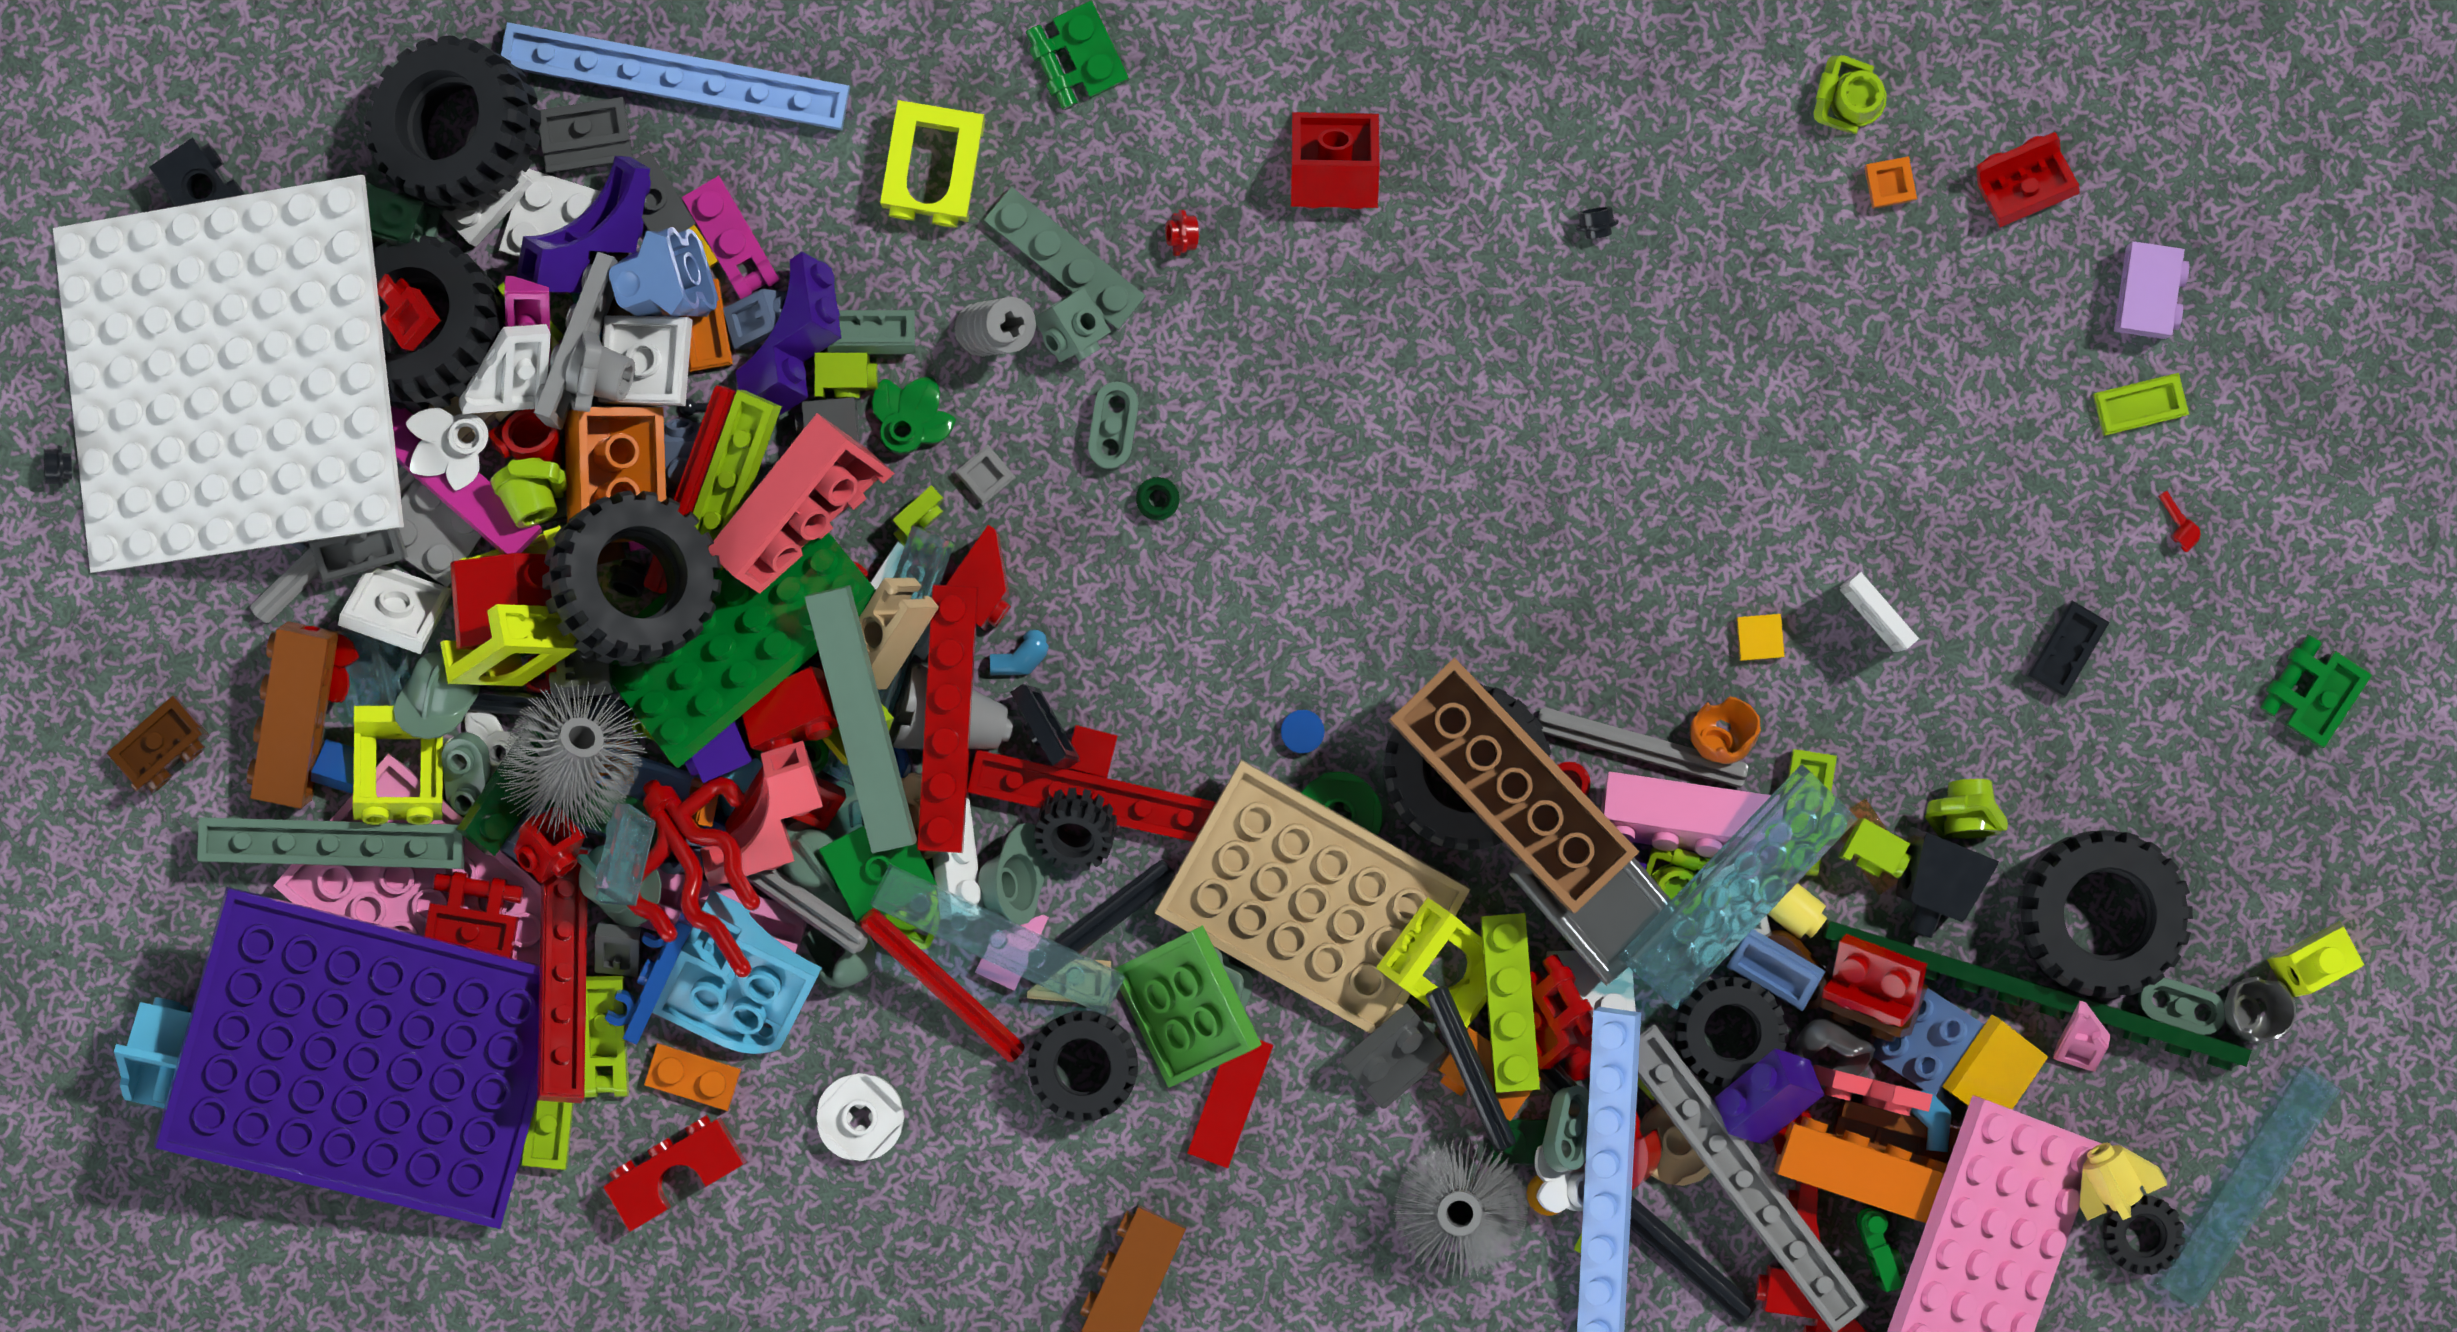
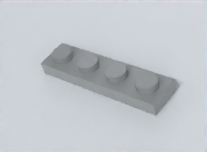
(552, 398)

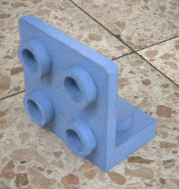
(1933, 1048)

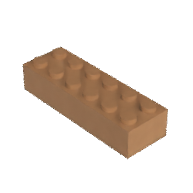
(1513, 786)

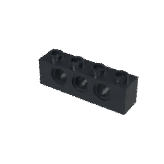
(186, 166)

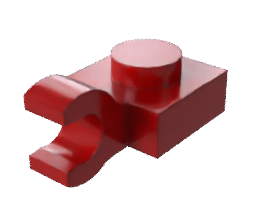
(409, 312)

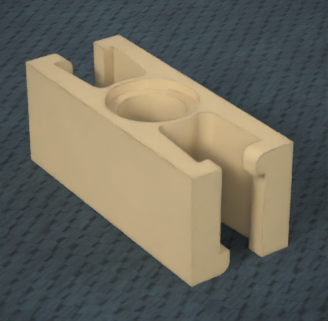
(894, 625)

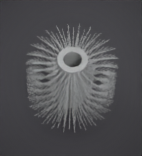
(570, 760)
(1478, 1194)

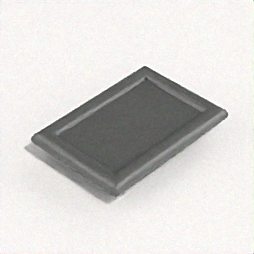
(1606, 921)

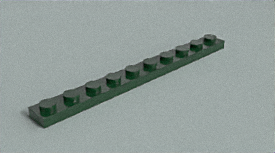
(2052, 1001)

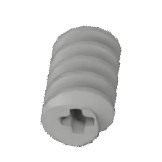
(995, 326)

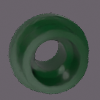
(1157, 484)

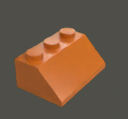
(613, 453)

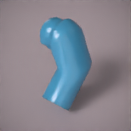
(1024, 659)
(1938, 1123)

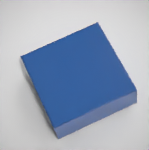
(335, 766)

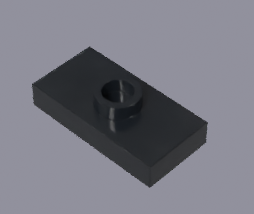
(2067, 649)
(1044, 726)

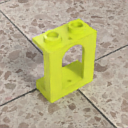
(956, 202)
(513, 631)
(380, 723)
(1420, 945)

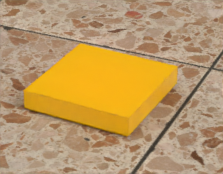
(1996, 1066)

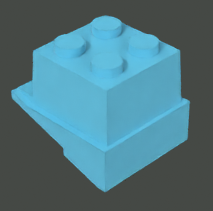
(152, 1051)

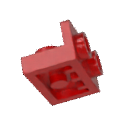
(1875, 981)

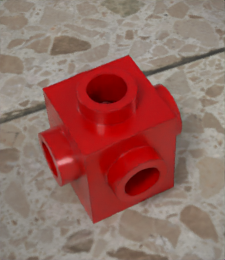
(544, 855)

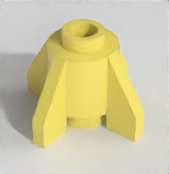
(2114, 1179)

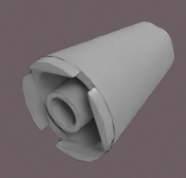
(988, 717)

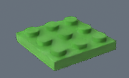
(1186, 1007)

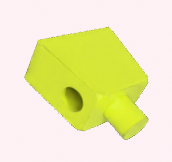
(2316, 960)

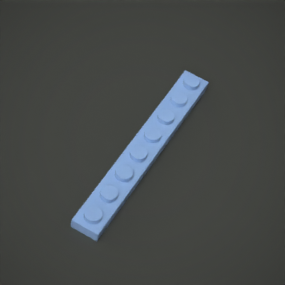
(676, 76)
(1608, 1170)

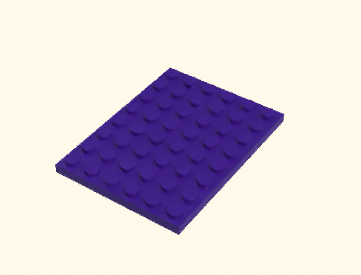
(358, 1060)

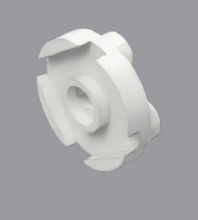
(860, 1142)

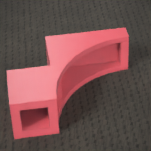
(786, 791)

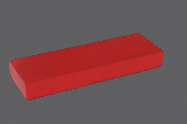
(1229, 1106)

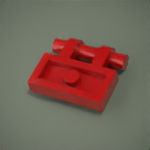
(474, 928)
(1552, 1026)

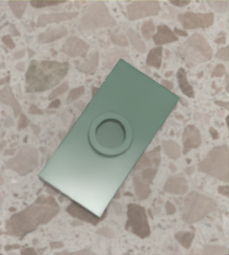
(876, 332)

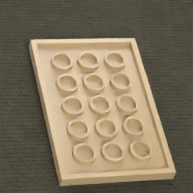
(1303, 895)

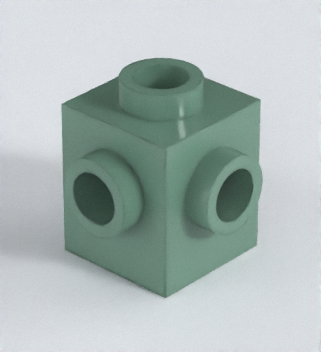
(1072, 326)

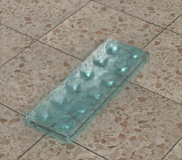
(1738, 887)

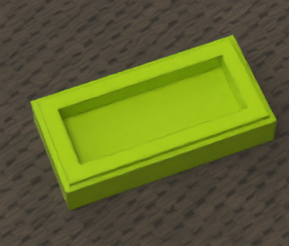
(2141, 404)

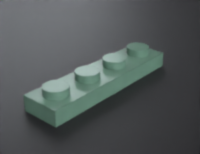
(1064, 256)

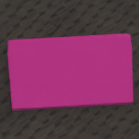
(526, 303)

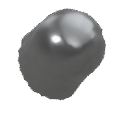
(1827, 1032)

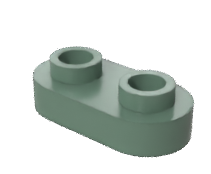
(1112, 425)
(465, 778)
(2181, 1005)
(1567, 1129)

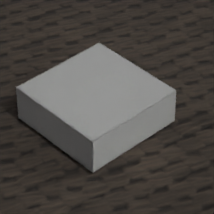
(985, 475)

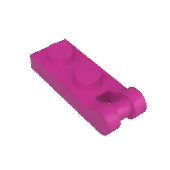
(729, 236)

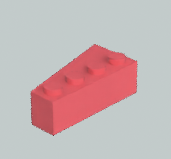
(796, 503)

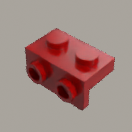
(2026, 179)

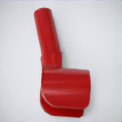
(2188, 532)

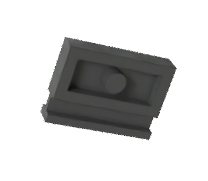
(584, 135)

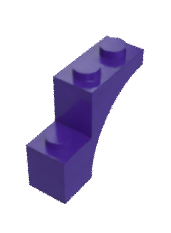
(608, 225)
(803, 328)

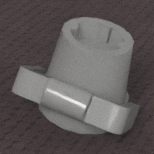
(597, 372)

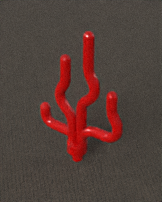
(673, 824)

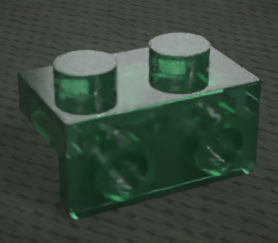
(395, 214)

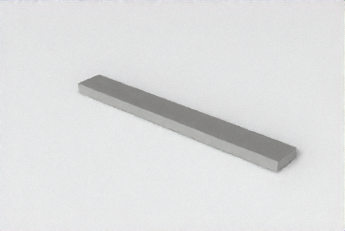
(1747, 1182)

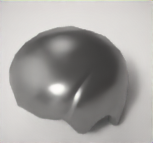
(2257, 1029)

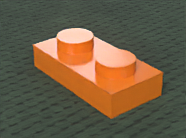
(692, 1076)

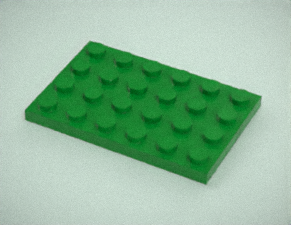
(738, 655)

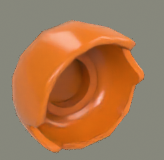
(1715, 742)

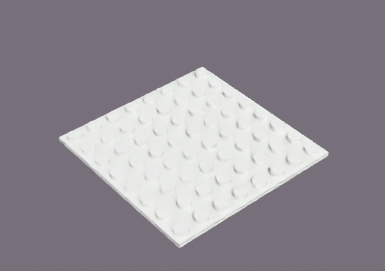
(228, 375)

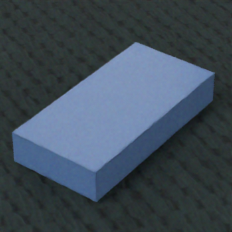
(1776, 969)

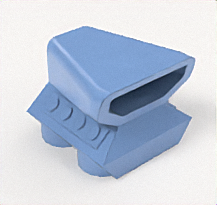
(665, 277)

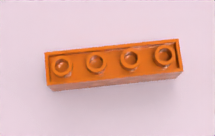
(1859, 1171)

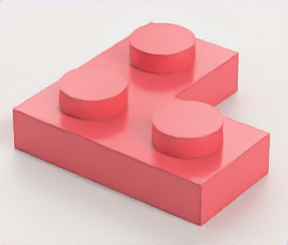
(1874, 1092)

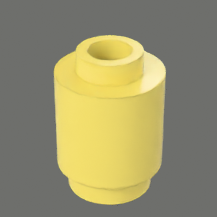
(1799, 912)

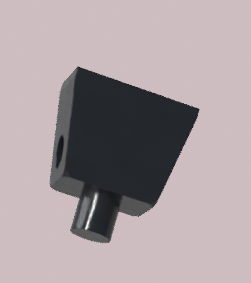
(1941, 880)

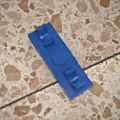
(653, 978)

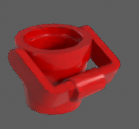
(527, 438)

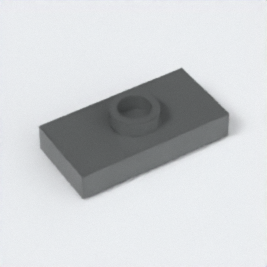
(663, 205)
(357, 553)

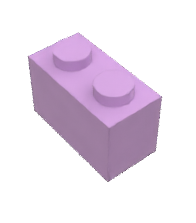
(2151, 290)

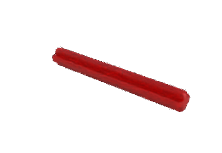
(696, 469)
(942, 985)

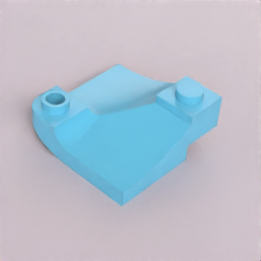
(729, 1009)

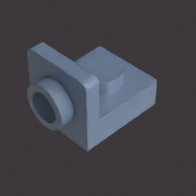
(754, 317)

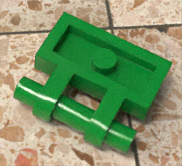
(1089, 48)
(2326, 699)
(1883, 1260)

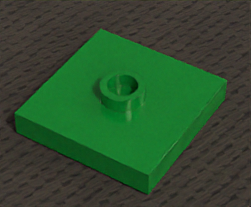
(861, 871)

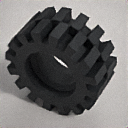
(1070, 847)
(2157, 1257)

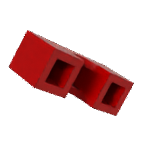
(639, 1190)

